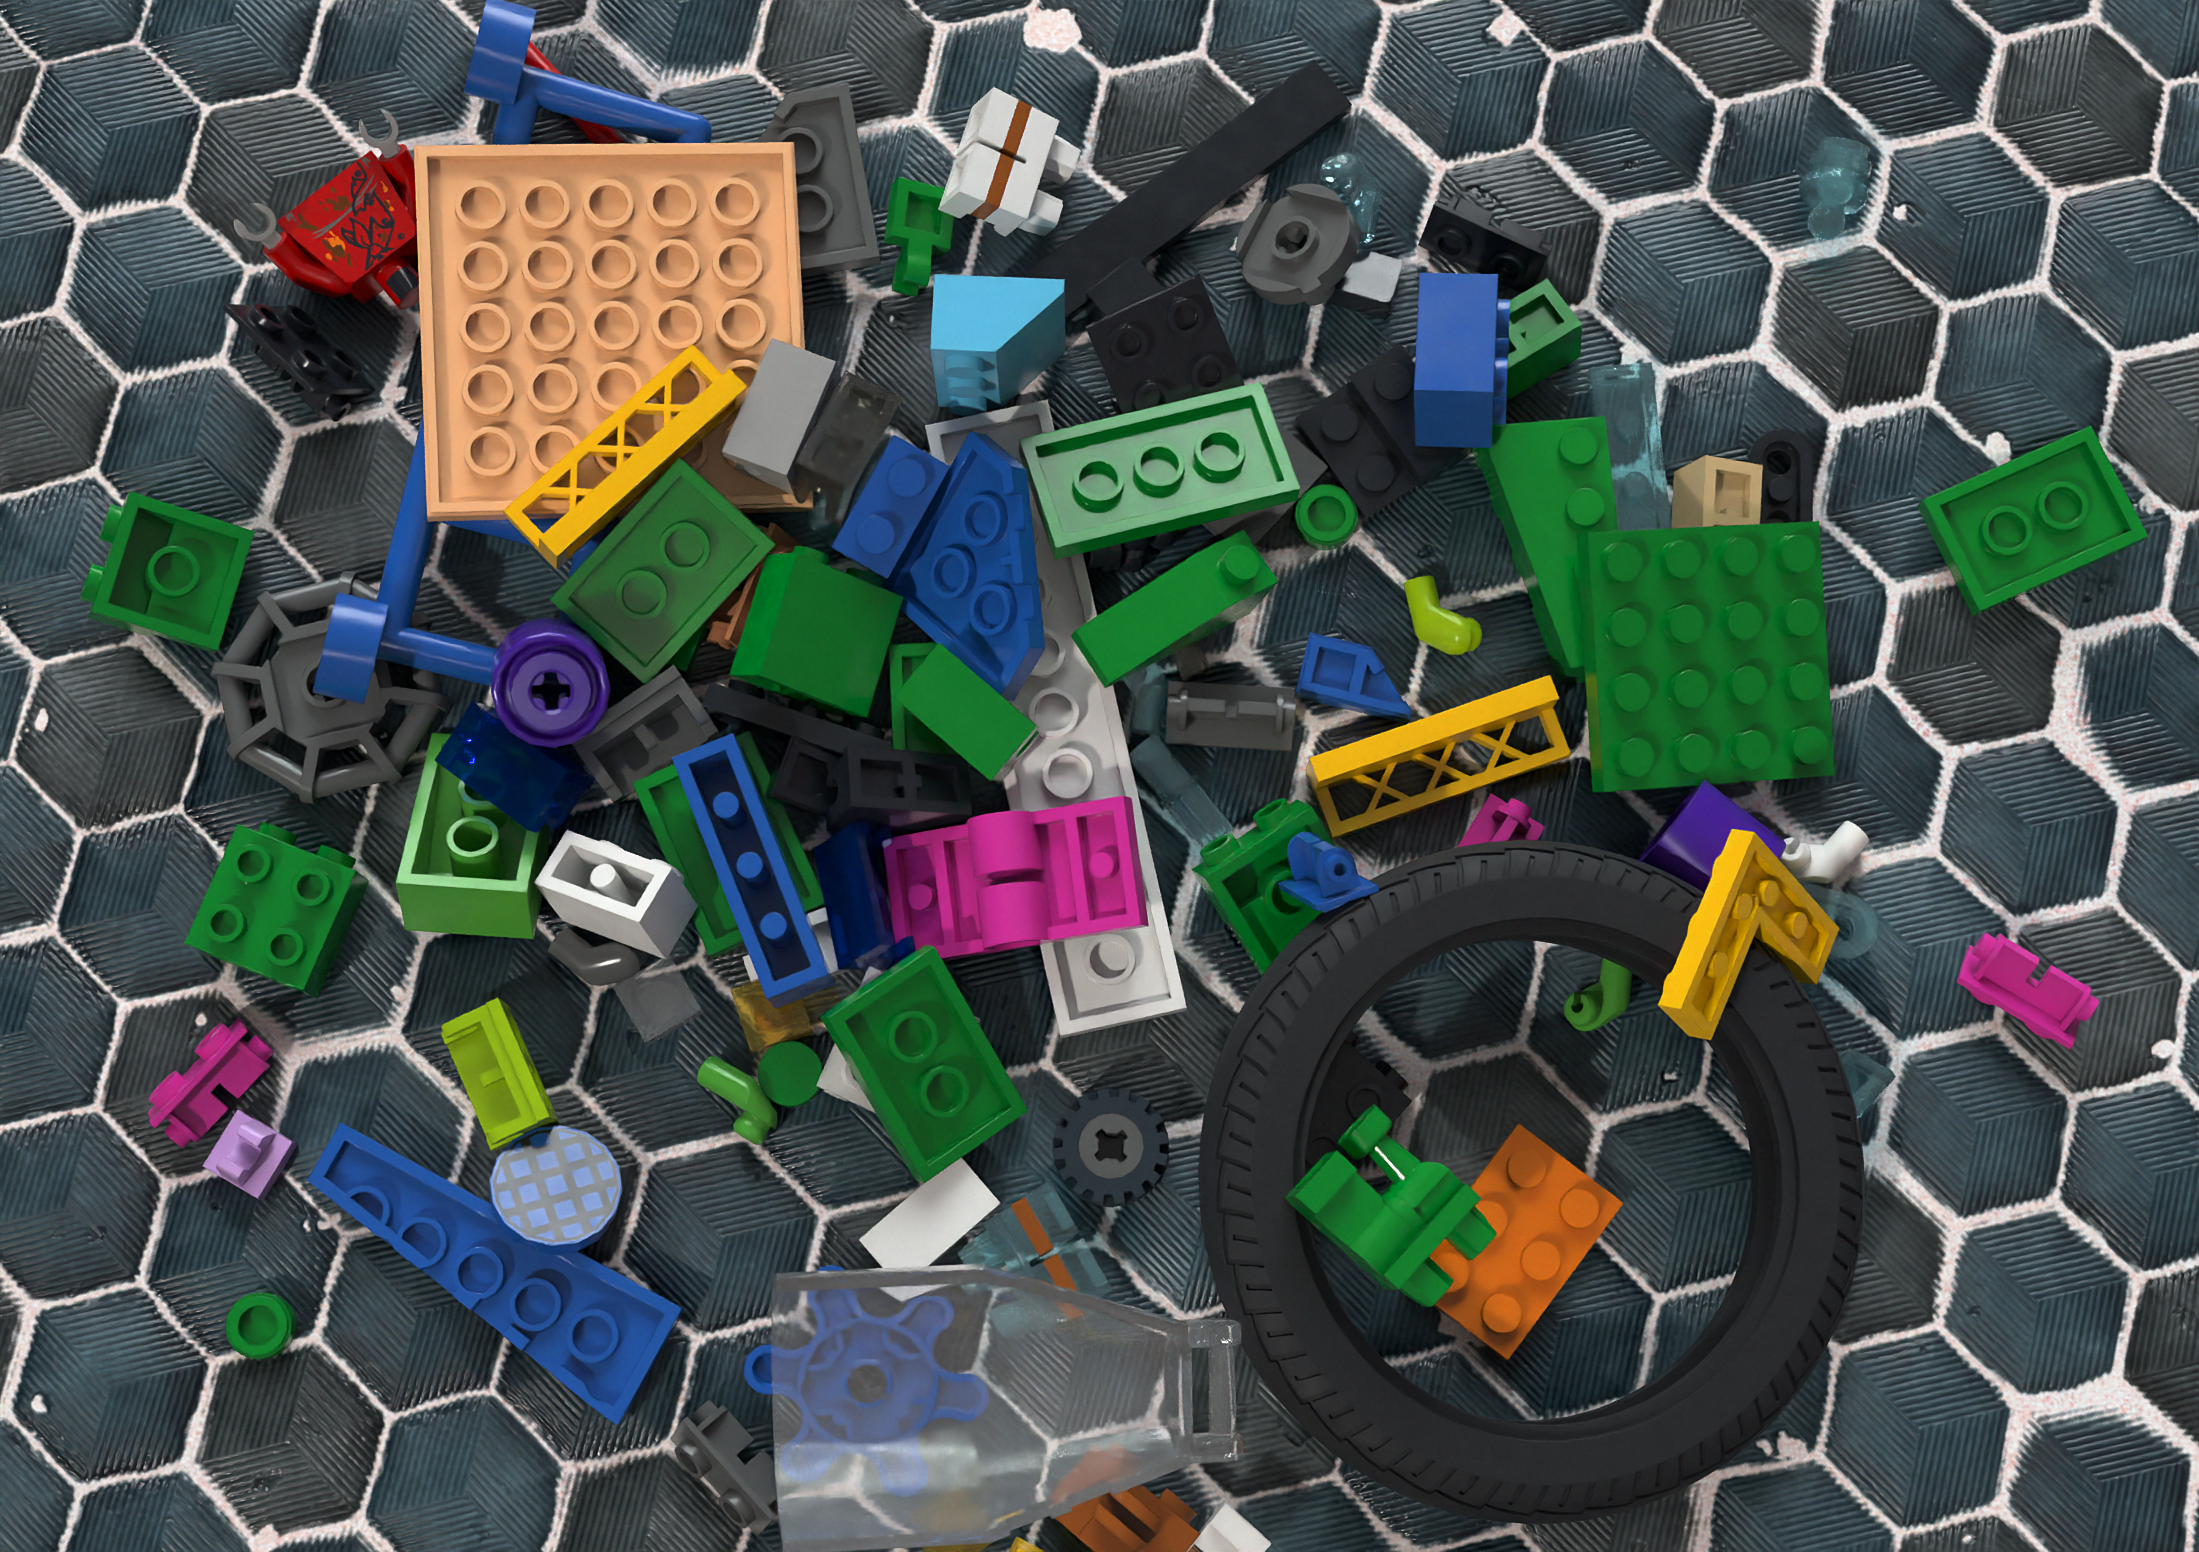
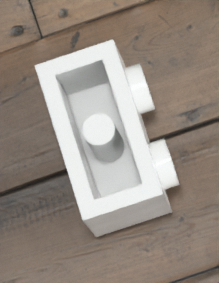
(617, 893)

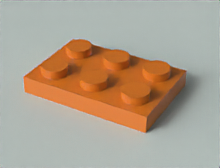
(1544, 1226)

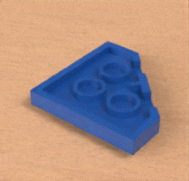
(974, 567)

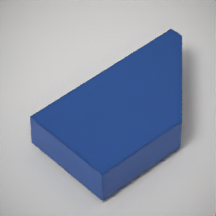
(1349, 678)

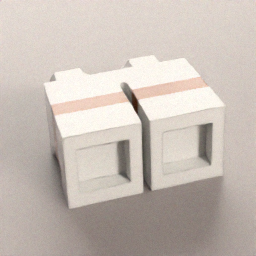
(1002, 163)

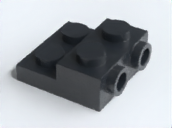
(1370, 436)

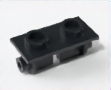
(1463, 235)

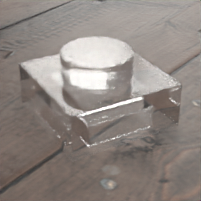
(658, 1000)

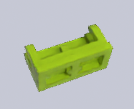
(498, 1073)

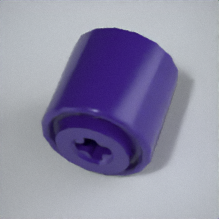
(521, 662)
(1697, 834)

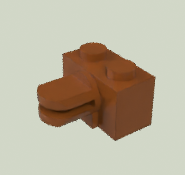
(1133, 1522)

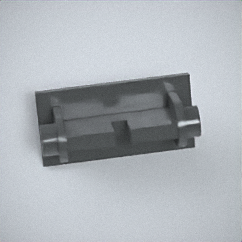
(1230, 716)
(712, 1453)

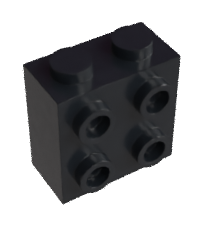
(1346, 1094)

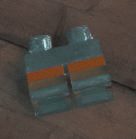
(1031, 1231)

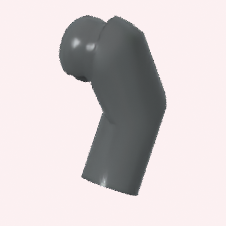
(597, 964)

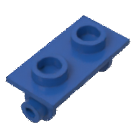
(1323, 874)

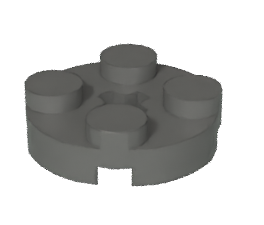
(1313, 269)

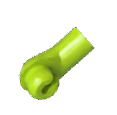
(1437, 625)

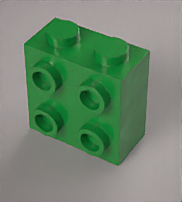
(817, 632)
(278, 908)

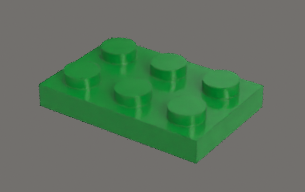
(2032, 521)
(662, 570)
(685, 849)
(924, 1063)

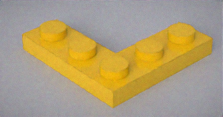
(1745, 899)

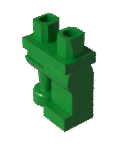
(1405, 1224)

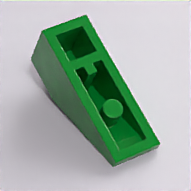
(1176, 609)

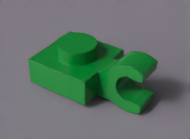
(919, 231)

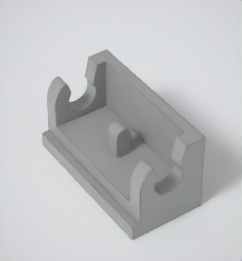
(780, 413)

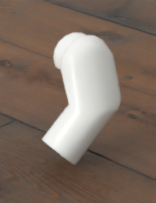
(1824, 862)

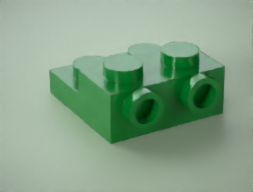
(167, 572)
(1245, 875)

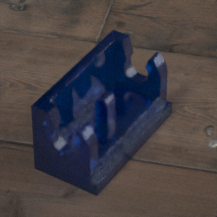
(519, 778)
(857, 899)

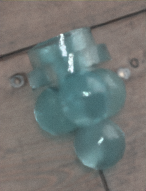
(1834, 185)

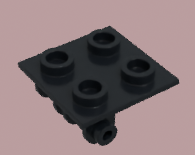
(290, 346)
(1164, 349)

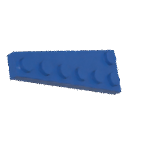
(560, 1309)

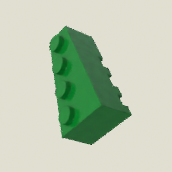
(1546, 489)

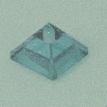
(1866, 1079)

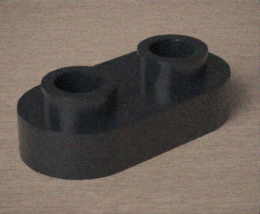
(1787, 494)

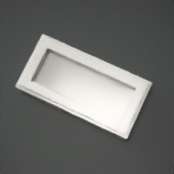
(931, 1219)

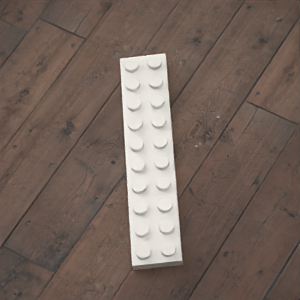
(1073, 761)

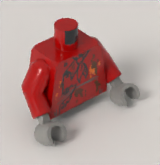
(354, 230)

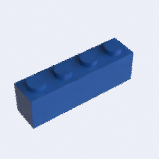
(753, 871)

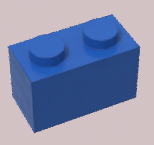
(890, 506)

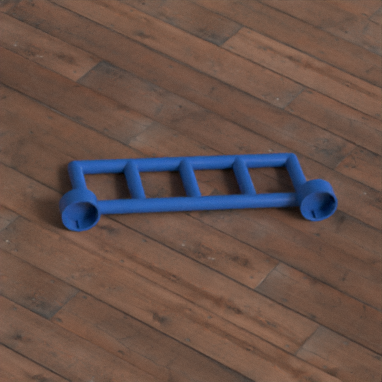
(381, 628)

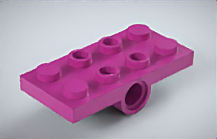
(1018, 879)

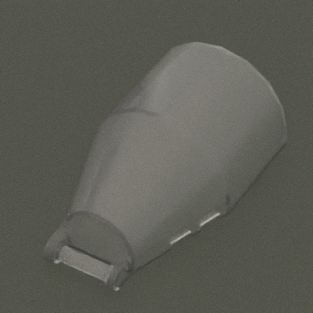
(975, 1403)

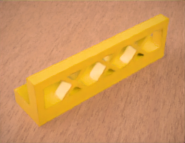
(643, 465)
(1430, 735)

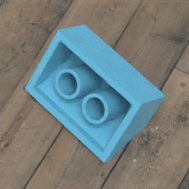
(993, 337)

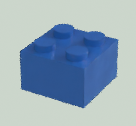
(1460, 360)

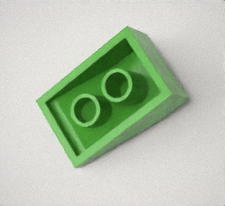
(467, 861)

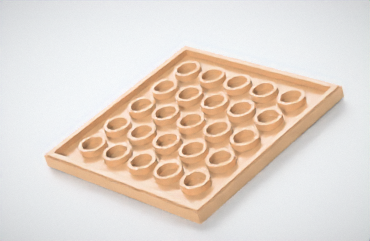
(571, 284)

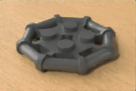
(310, 718)

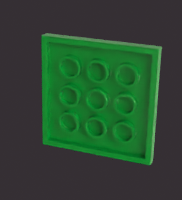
(1705, 655)

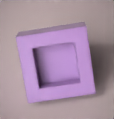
(250, 1155)

